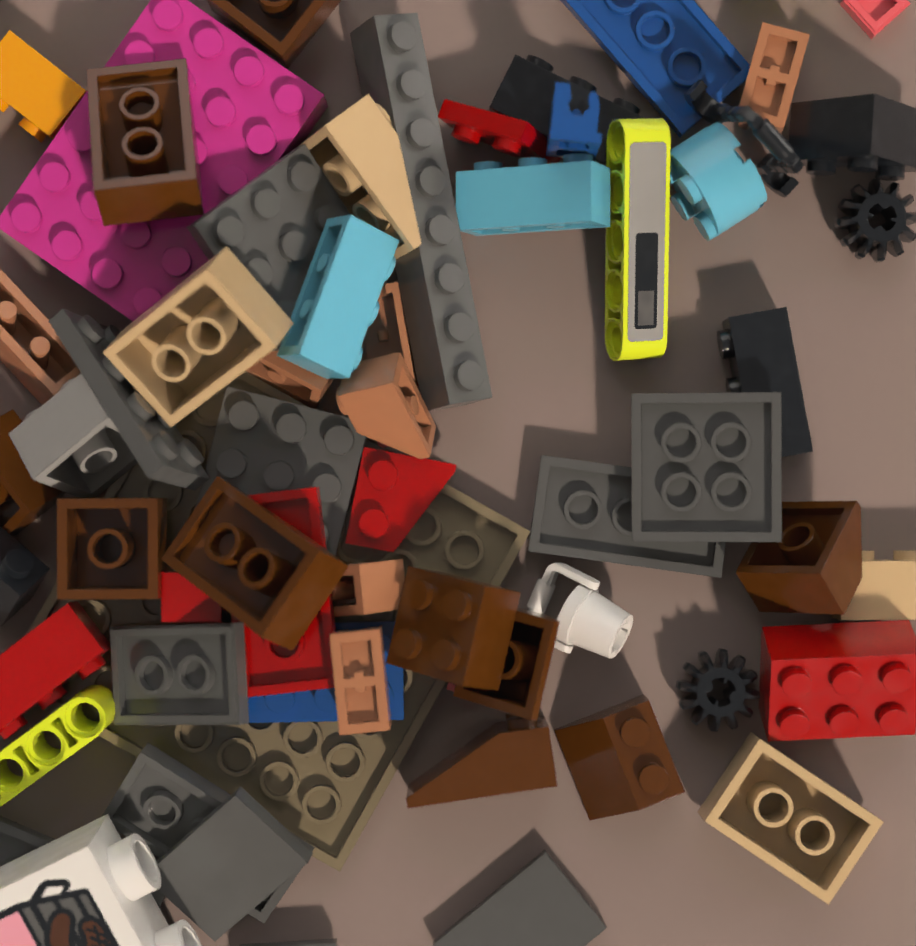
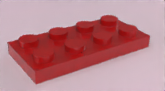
(309, 665)

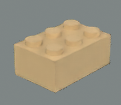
(199, 337)
(789, 818)

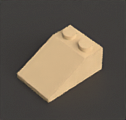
(368, 171)

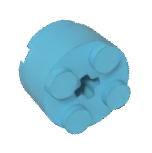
(714, 181)

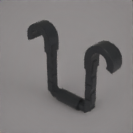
(781, 156)

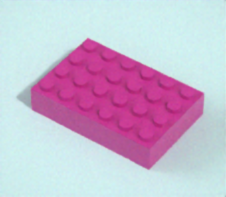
(244, 121)

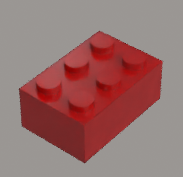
(838, 680)

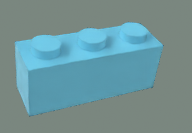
(533, 196)
(339, 297)

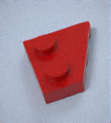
(500, 131)
(392, 496)

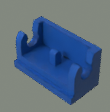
(569, 130)

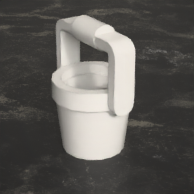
(586, 615)

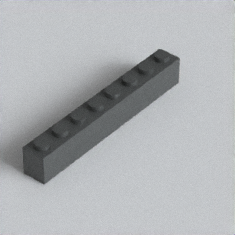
(435, 274)

